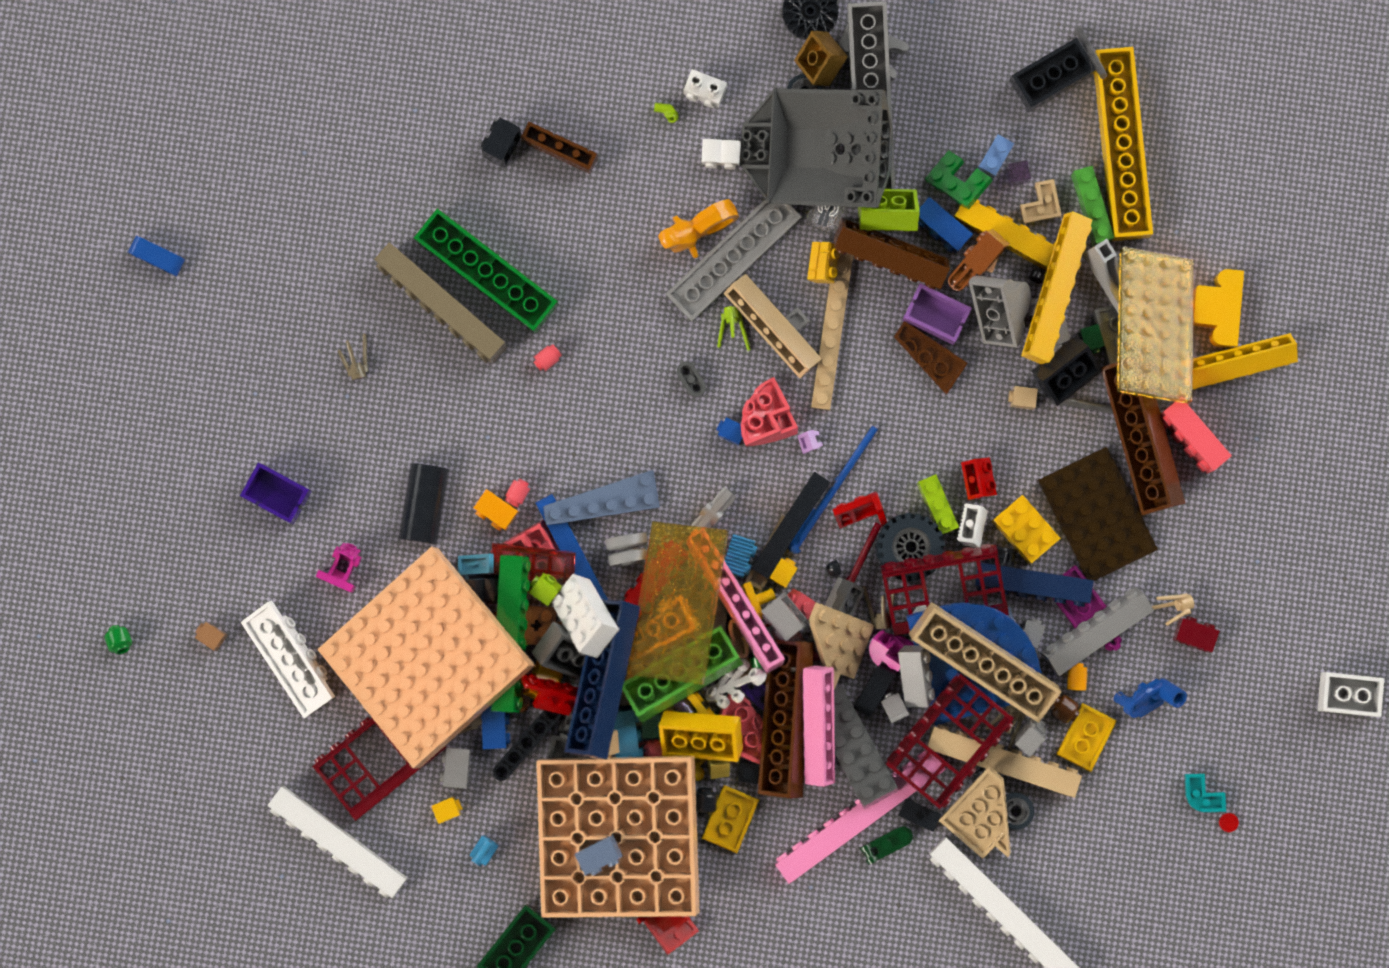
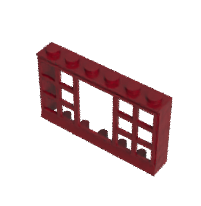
(943, 560)
(927, 720)
(377, 794)

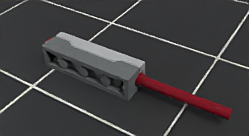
(846, 593)

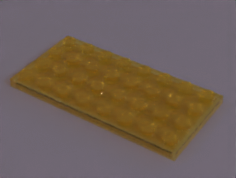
(1155, 325)
(678, 602)

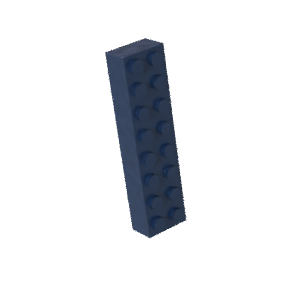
(602, 687)

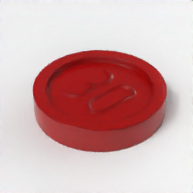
(1228, 822)

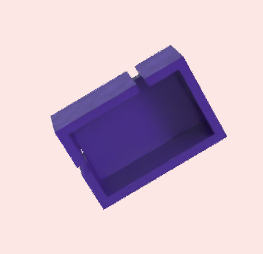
(275, 493)

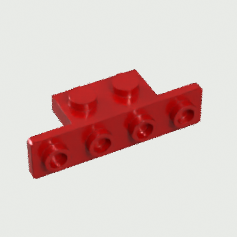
(551, 695)

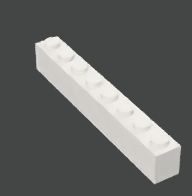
(337, 841)

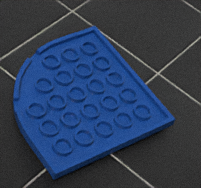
(995, 627)

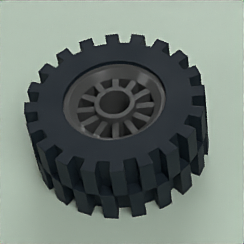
(906, 524)

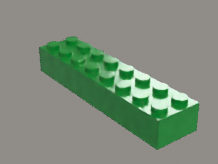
(486, 271)

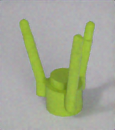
(732, 316)

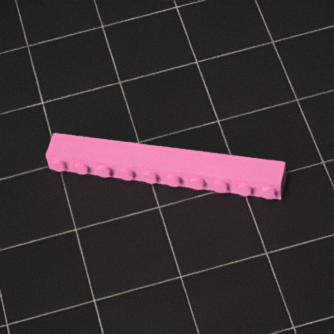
(850, 823)

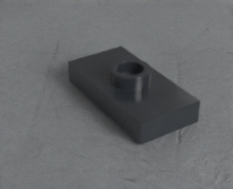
(919, 814)

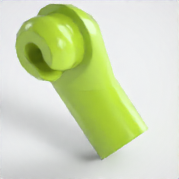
(668, 110)

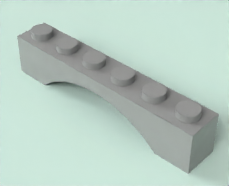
(1104, 265)

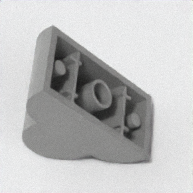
(1000, 309)

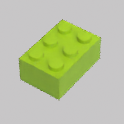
(896, 211)

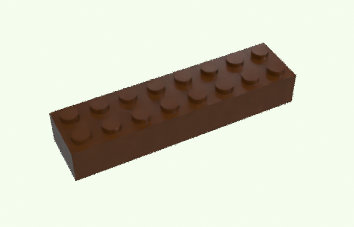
(1144, 447)
(783, 723)

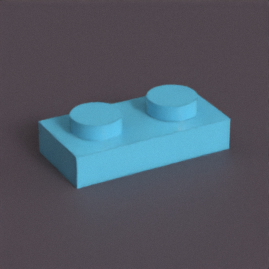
(476, 564)

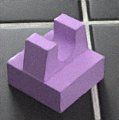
(808, 441)

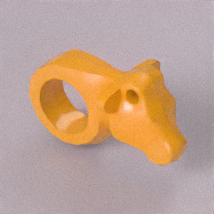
(685, 233)

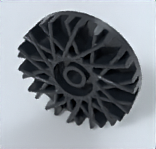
(801, 23)

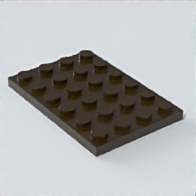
(1097, 514)

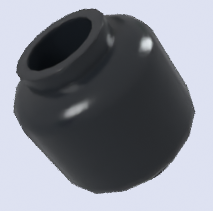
(706, 801)

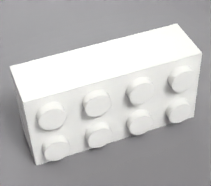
(584, 615)

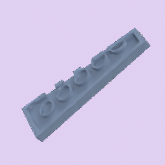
(621, 497)

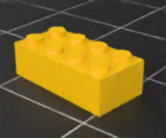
(701, 736)

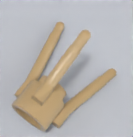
(1182, 603)

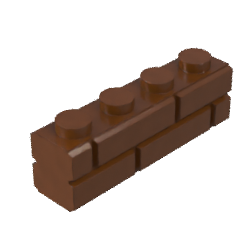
(559, 147)

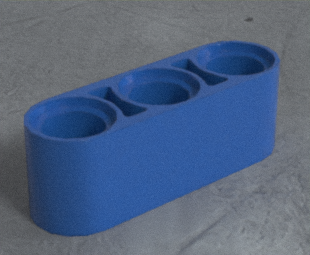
(156, 255)

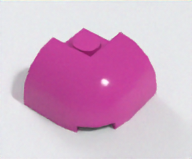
(885, 649)

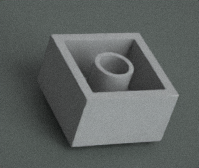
(784, 617)

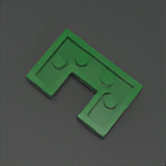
(943, 179)

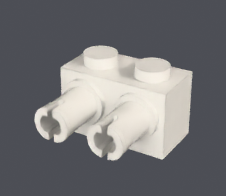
(705, 88)

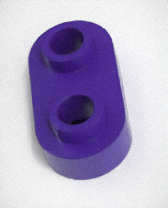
(755, 694)

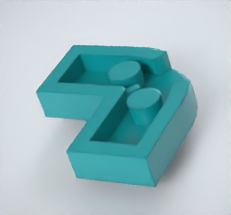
(1198, 798)

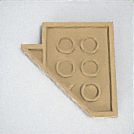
(839, 639)
(981, 815)

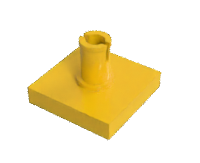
(757, 599)

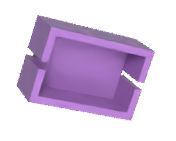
(936, 314)

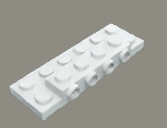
(289, 658)

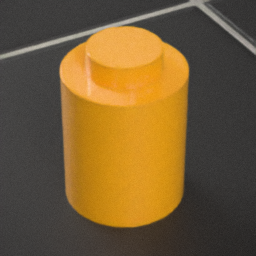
(1077, 677)

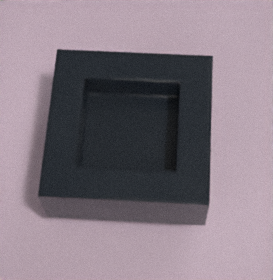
(748, 773)

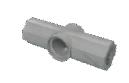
(715, 509)

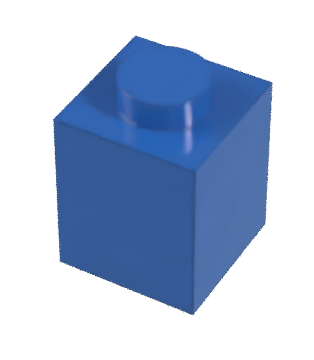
(730, 431)

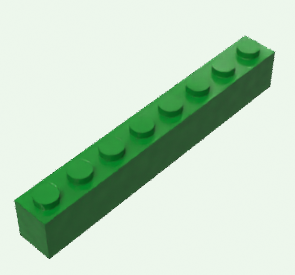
(512, 616)

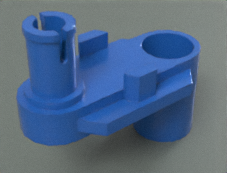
(1150, 697)

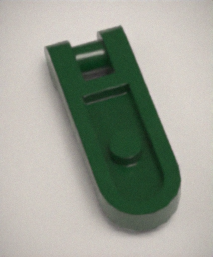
(887, 844)

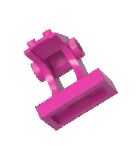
(336, 577)

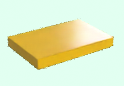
(1086, 737)
(731, 819)

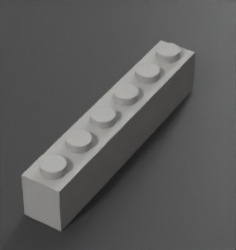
(1097, 631)

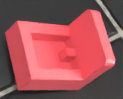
(803, 602)

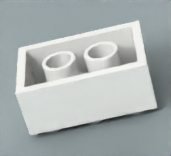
(1350, 694)

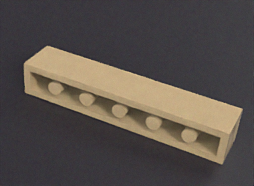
(772, 326)

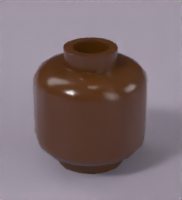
(1065, 709)

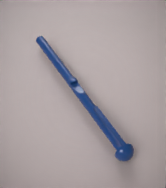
(815, 514)

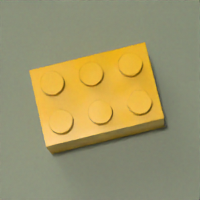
(1025, 529)

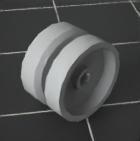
(628, 551)

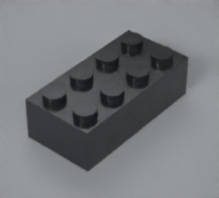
(1052, 74)

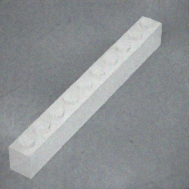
(998, 906)

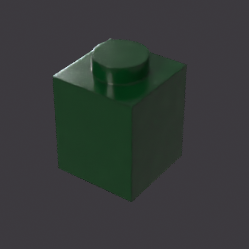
(1092, 337)

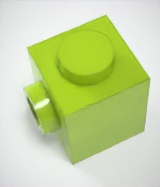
(545, 588)

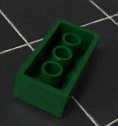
(519, 941)

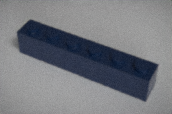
(1039, 585)

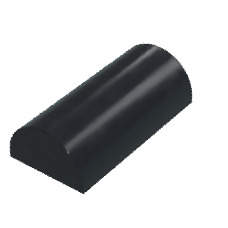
(423, 503)

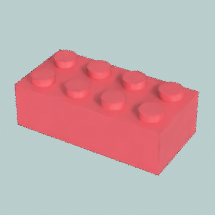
(1194, 437)

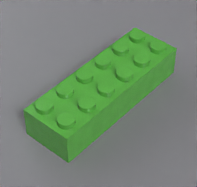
(654, 695)

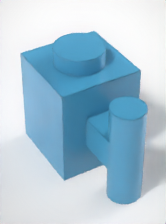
(483, 851)

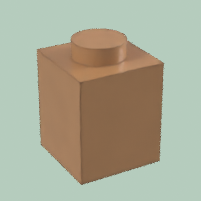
(210, 635)

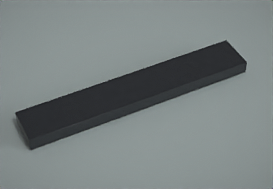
(790, 525)

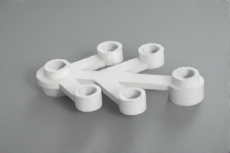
(715, 692)

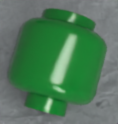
(118, 640)

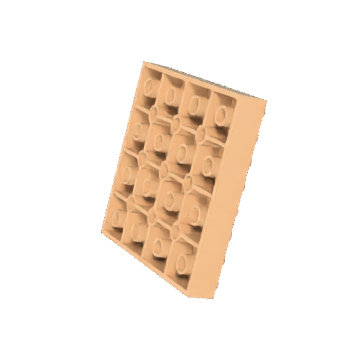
(425, 657)
(652, 818)

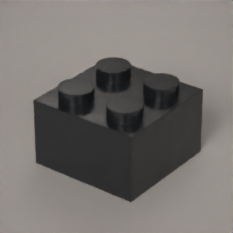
(501, 142)

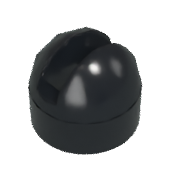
(1037, 275)
(833, 568)

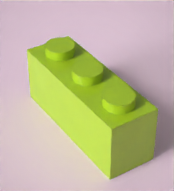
(937, 504)

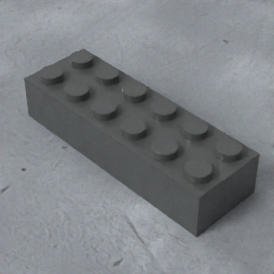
(859, 755)

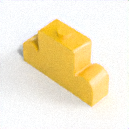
(1220, 307)

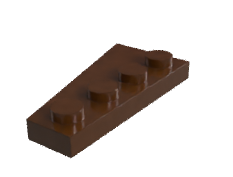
(932, 357)

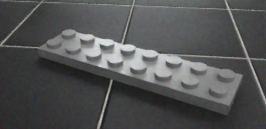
(732, 257)

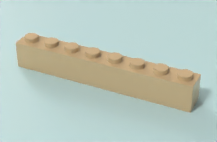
(1005, 762)

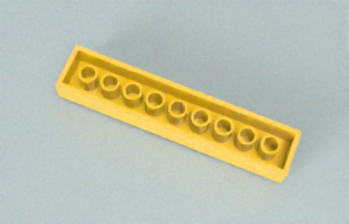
(1123, 145)

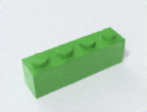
(1092, 204)

